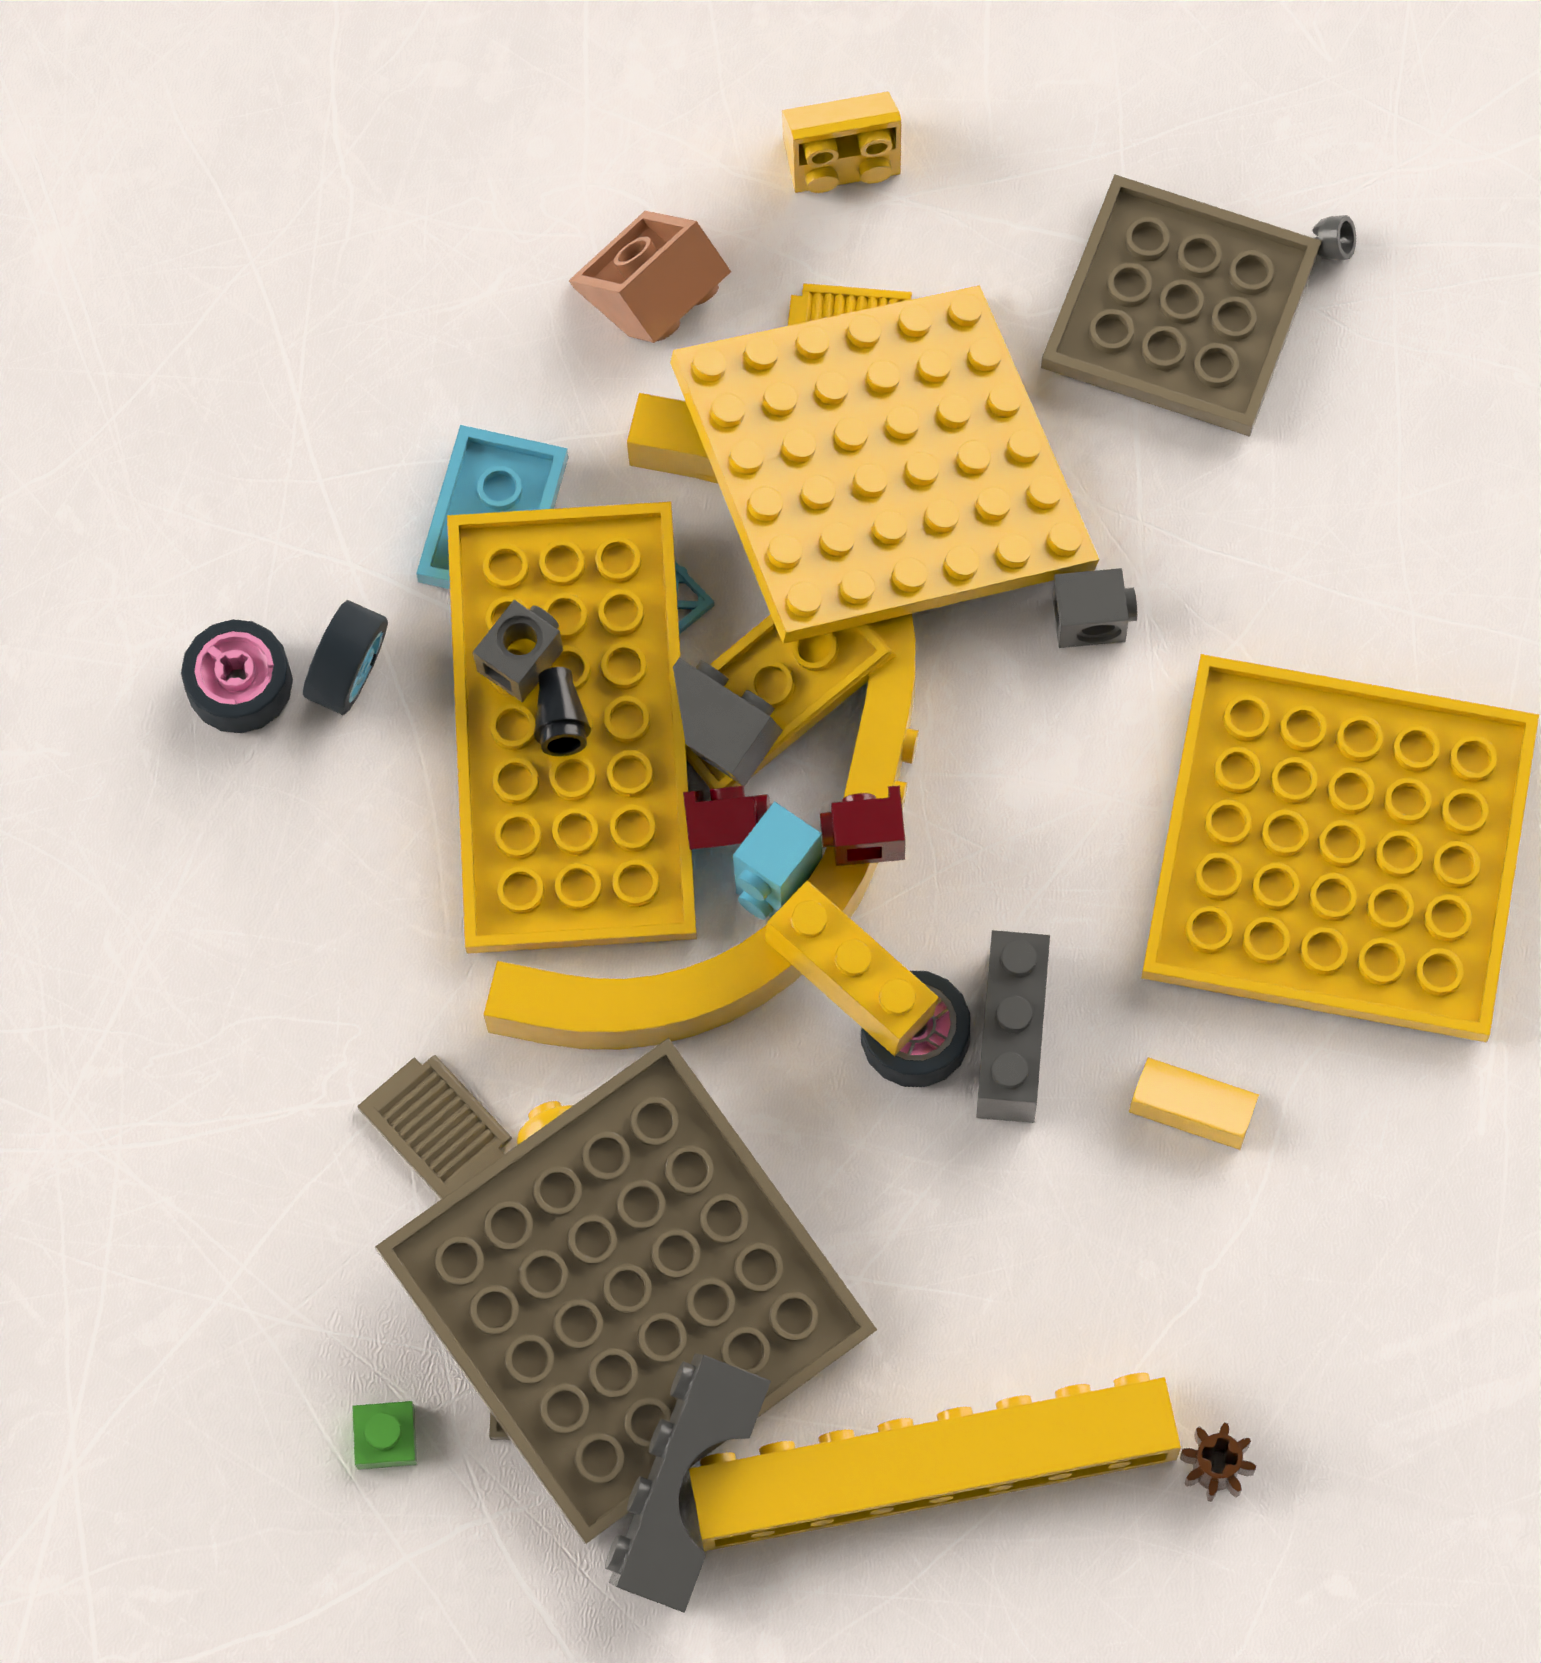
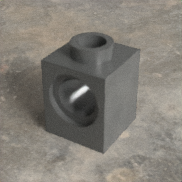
(1092, 607)
(519, 672)

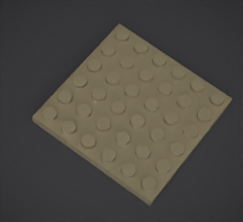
(607, 1261)

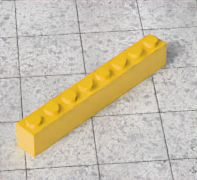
(934, 1462)

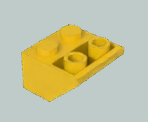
(843, 142)

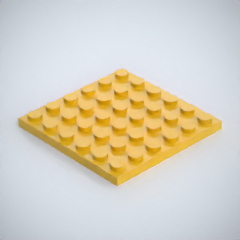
(882, 463)
(1342, 848)

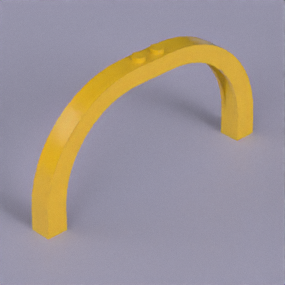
(698, 998)

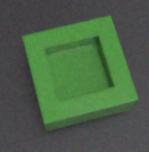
(384, 1435)

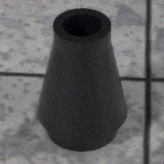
(560, 717)

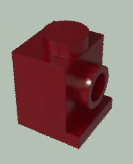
(723, 819)
(865, 828)

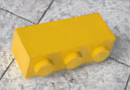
(850, 968)

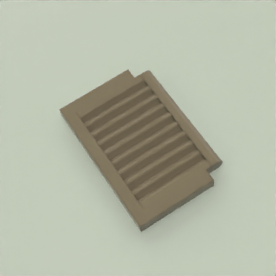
(435, 1124)

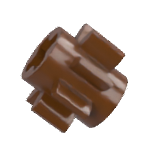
(1202, 1465)

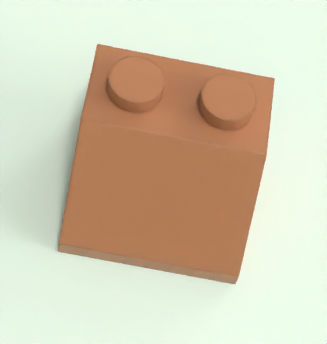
(652, 275)

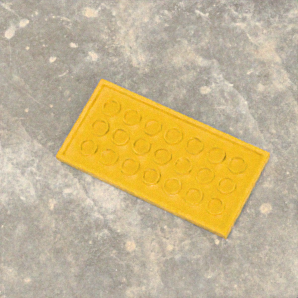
(593, 838)

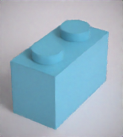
(775, 861)

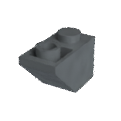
(721, 726)

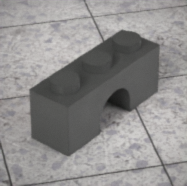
(1013, 1026)

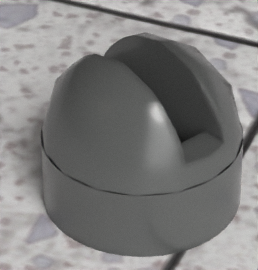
(1336, 237)

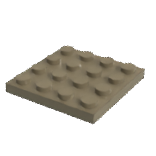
(1181, 305)

